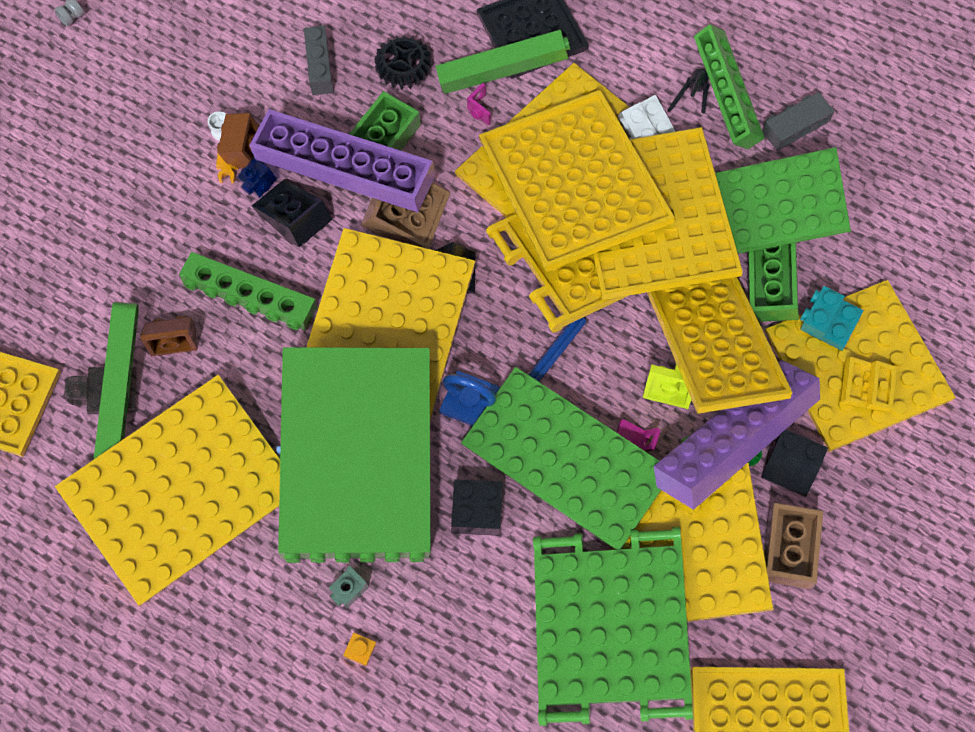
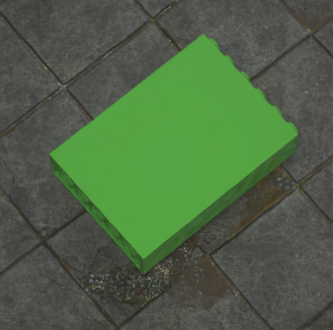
(355, 454)

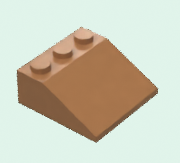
(405, 224)

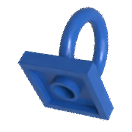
(467, 397)

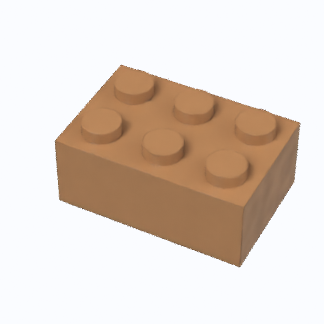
(793, 545)

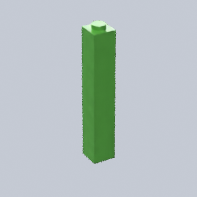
(503, 61)

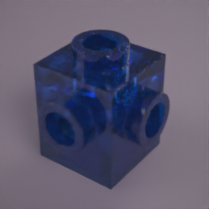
(256, 178)

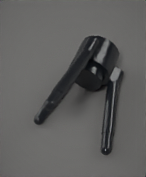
(697, 83)

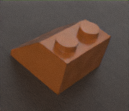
(235, 139)
(169, 336)

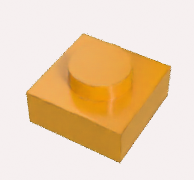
(359, 649)

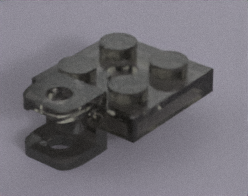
(88, 390)

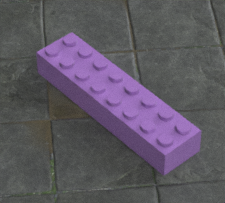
(343, 160)
(732, 440)

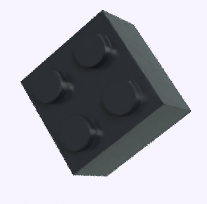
(476, 507)

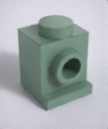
(357, 588)

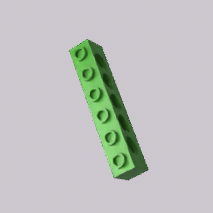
(729, 87)
(199, 266)

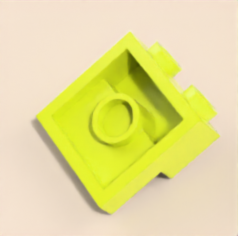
(667, 387)

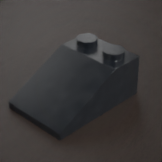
(293, 212)

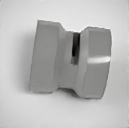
(69, 12)

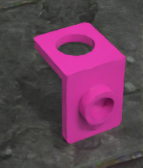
(475, 108)
(638, 436)

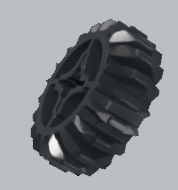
(400, 69)

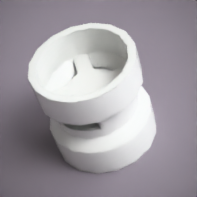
(215, 122)

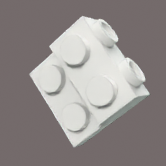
(645, 119)

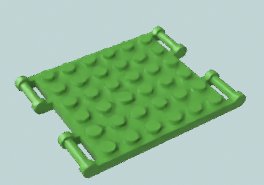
(612, 627)

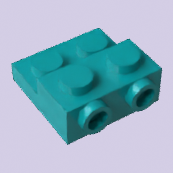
(830, 318)

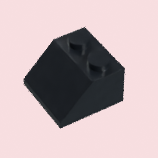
(794, 462)

